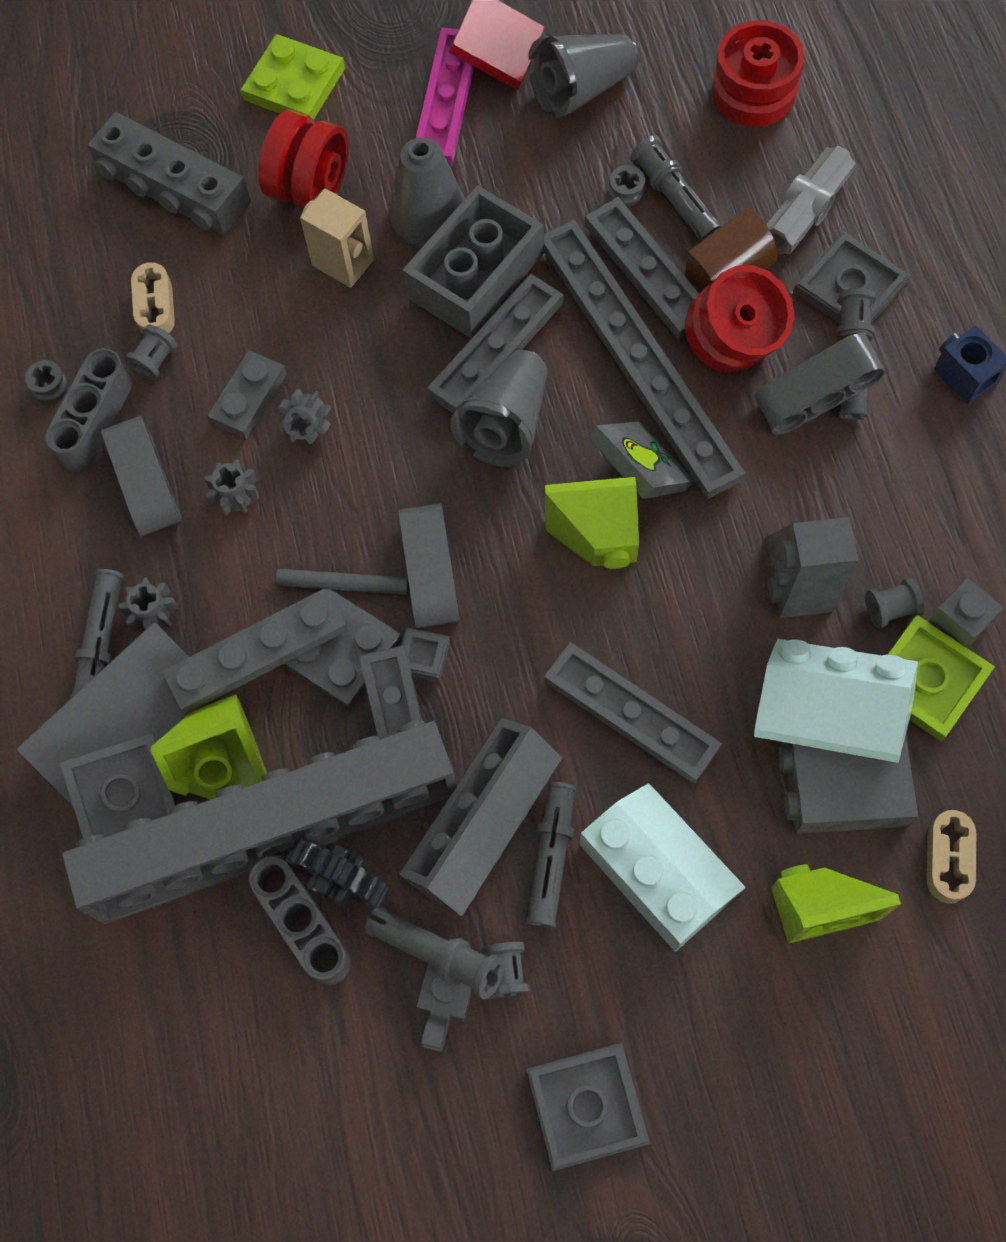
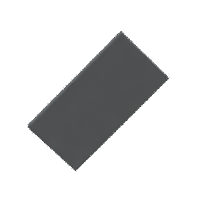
(114, 707)

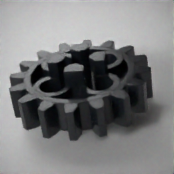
(336, 874)

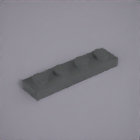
(643, 263)
(501, 335)
(254, 651)
(632, 712)

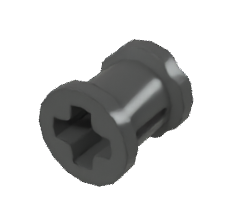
(155, 339)
(894, 602)
(513, 980)

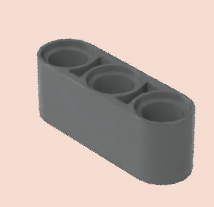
(819, 383)
(86, 392)
(141, 475)
(428, 565)
(281, 907)

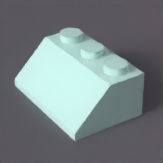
(837, 699)
(660, 865)

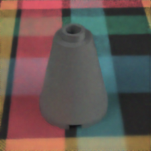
(578, 68)
(422, 192)
(503, 411)

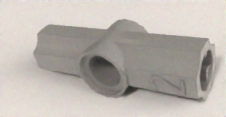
(810, 198)

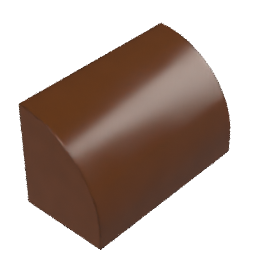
(736, 243)

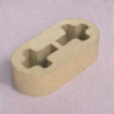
(160, 299)
(962, 856)

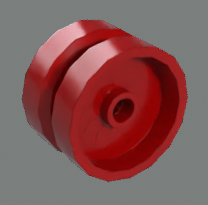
(757, 73)
(302, 158)
(739, 319)

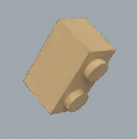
(337, 237)

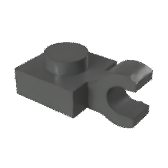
(443, 1002)

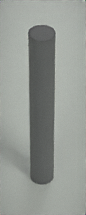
(342, 581)

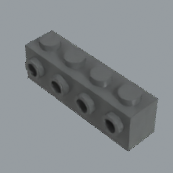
(169, 174)
(481, 816)

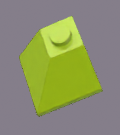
(595, 519)
(827, 902)

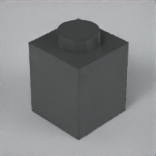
(966, 613)

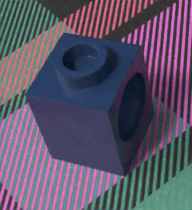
(965, 378)

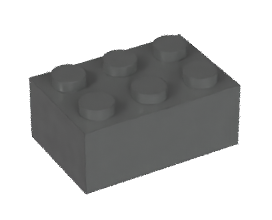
(474, 261)

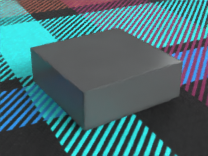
(426, 653)

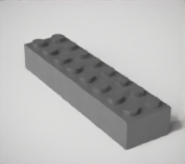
(241, 825)

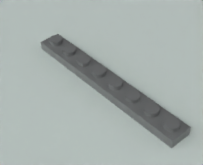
(642, 361)

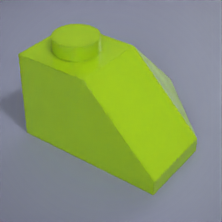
(210, 751)

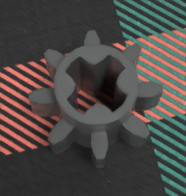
(304, 416)
(231, 475)
(148, 605)

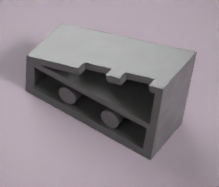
(810, 565)

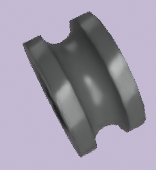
(633, 177)
(41, 370)

